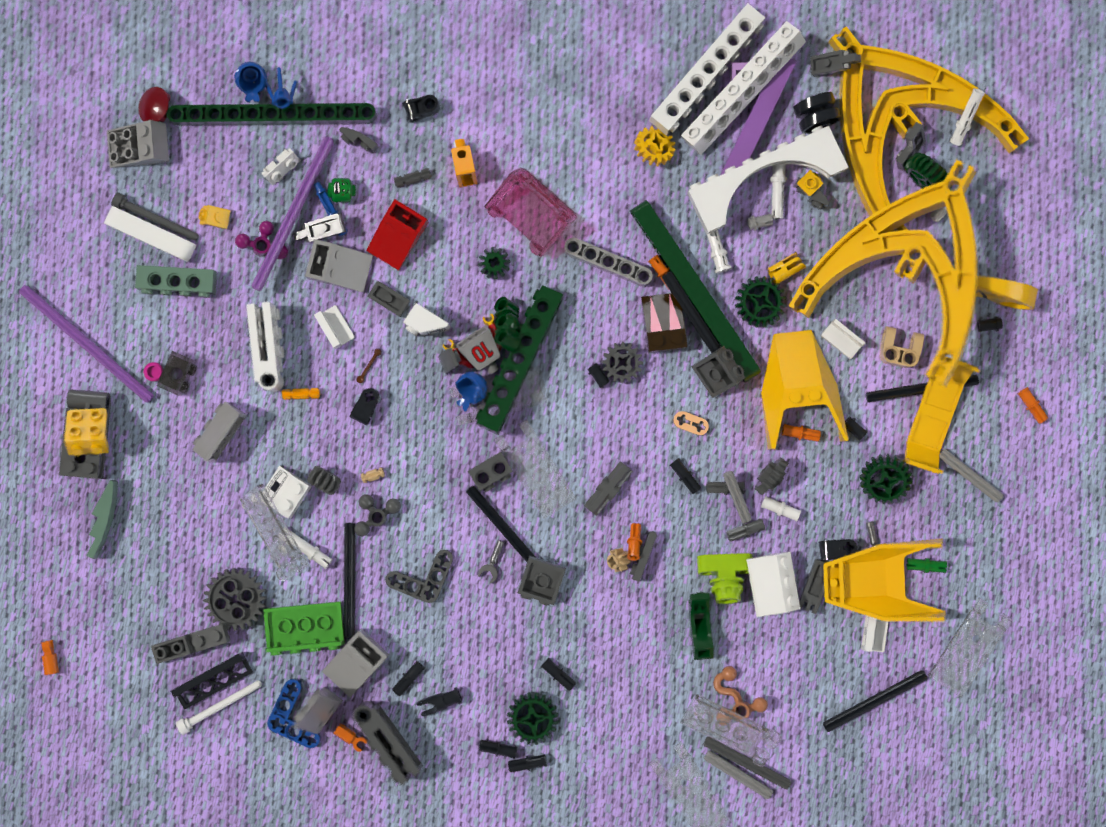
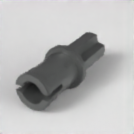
(721, 487)
(745, 530)

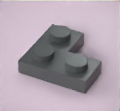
(915, 140)

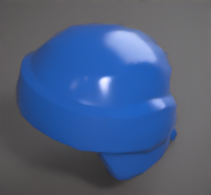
(246, 75)
(472, 388)

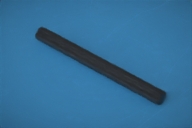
(691, 312)
(908, 390)
(500, 524)
(349, 580)
(875, 701)

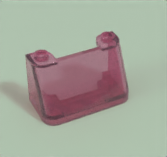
(531, 210)

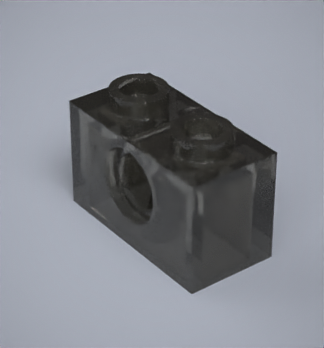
(175, 362)

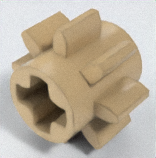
(618, 560)

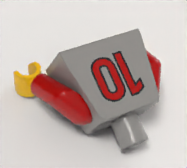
(479, 348)

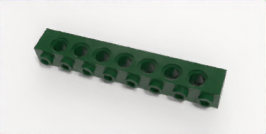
(495, 423)

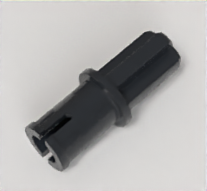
(685, 476)
(558, 674)
(408, 678)
(497, 748)
(527, 763)

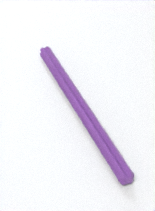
(292, 214)
(86, 343)

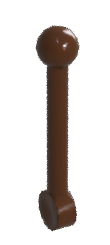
(360, 379)

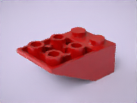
(397, 234)

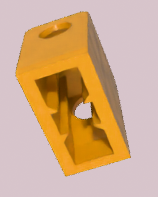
(463, 164)

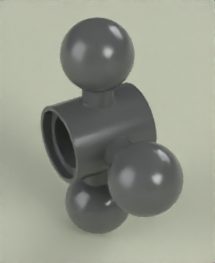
(366, 502)

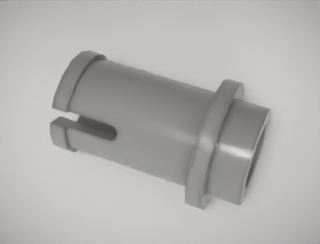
(760, 221)

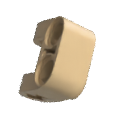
(899, 353)

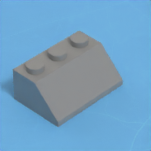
(218, 432)

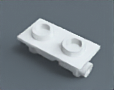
(287, 161)

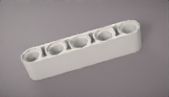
(150, 234)

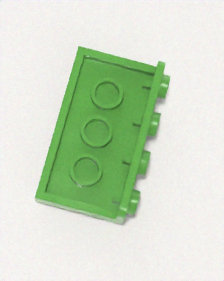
(304, 627)

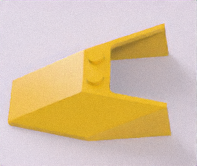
(797, 378)
(875, 583)

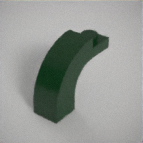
(700, 626)

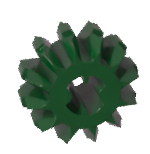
(491, 257)

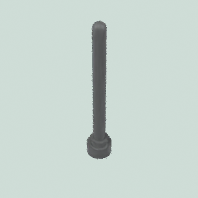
(119, 201)

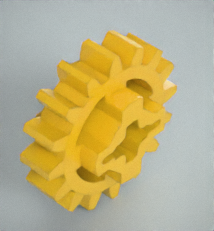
(654, 146)

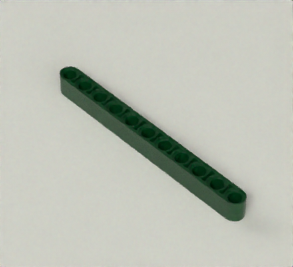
(264, 109)
(693, 287)

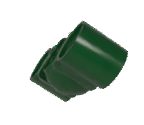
(507, 324)

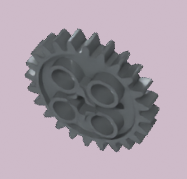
(242, 583)

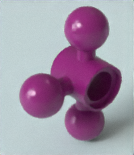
(266, 229)

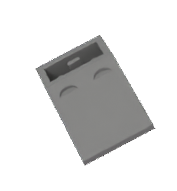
(138, 144)
(338, 266)
(355, 662)
(318, 711)

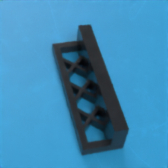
(208, 674)

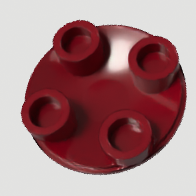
(154, 105)

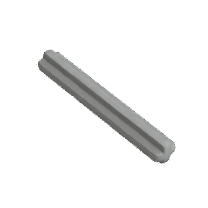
(970, 475)
(738, 774)

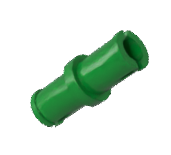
(926, 565)

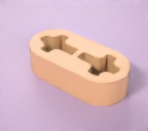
(693, 419)

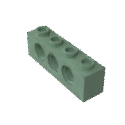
(146, 274)

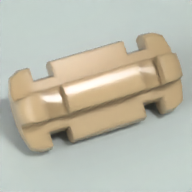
(372, 475)

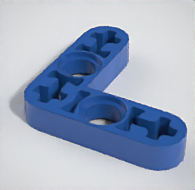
(284, 715)

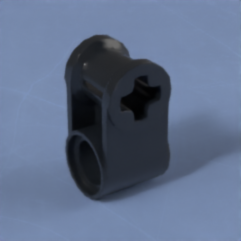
(419, 108)
(363, 409)
(834, 549)

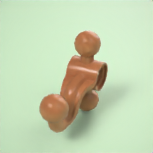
(729, 674)

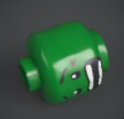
(341, 190)

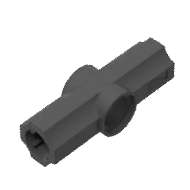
(608, 488)

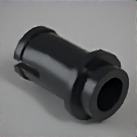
(989, 324)
(598, 375)
(855, 428)

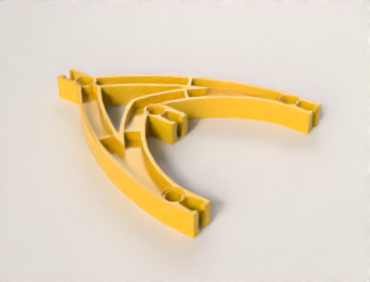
(937, 90)
(874, 241)

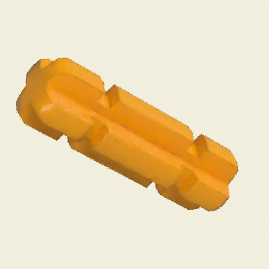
(303, 393)

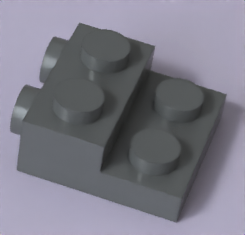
(719, 371)
(541, 581)

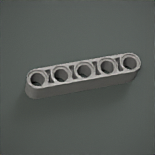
(601, 254)

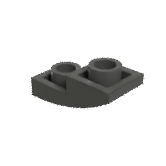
(352, 136)
(817, 199)
(449, 360)

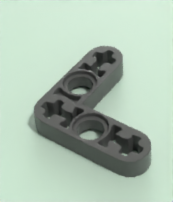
(422, 586)

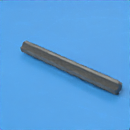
(747, 763)

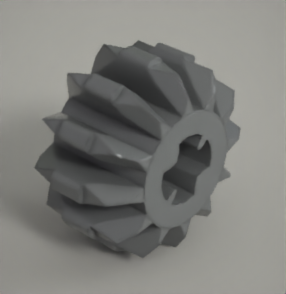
(324, 480)

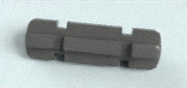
(412, 177)

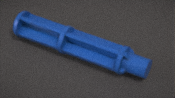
(326, 202)

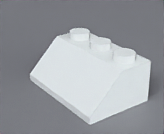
(773, 584)

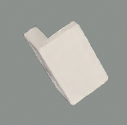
(334, 326)
(842, 339)
(874, 634)

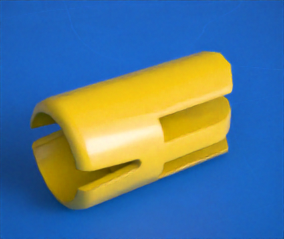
(786, 268)

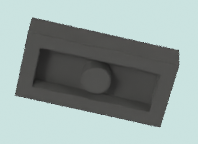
(388, 298)

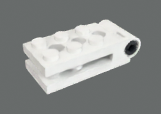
(265, 370)

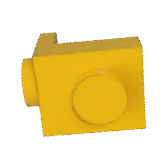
(810, 182)
(214, 216)

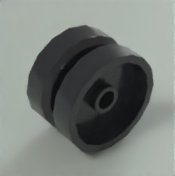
(817, 111)

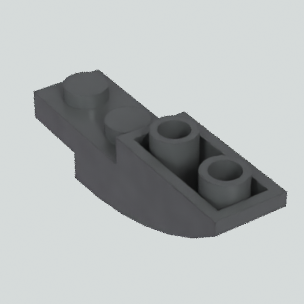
(190, 643)

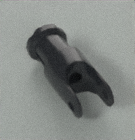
(440, 701)

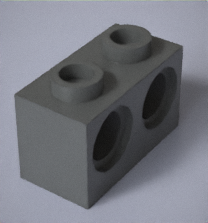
(488, 467)

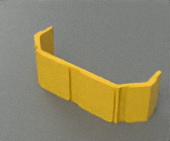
(935, 417)

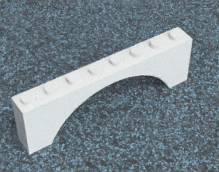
(815, 151)

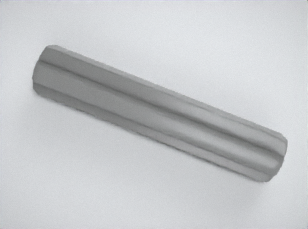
(737, 497)

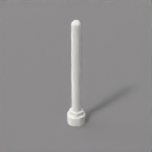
(185, 725)

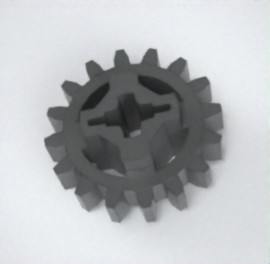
(628, 369)
(771, 476)

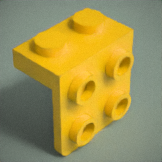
(86, 431)

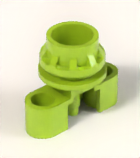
(726, 586)

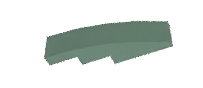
(105, 512)

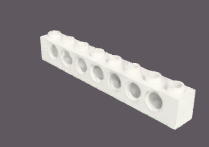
(747, 17)
(743, 88)

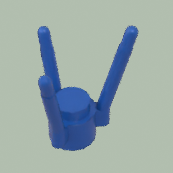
(281, 97)

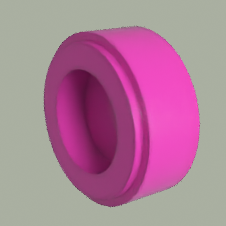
(153, 371)

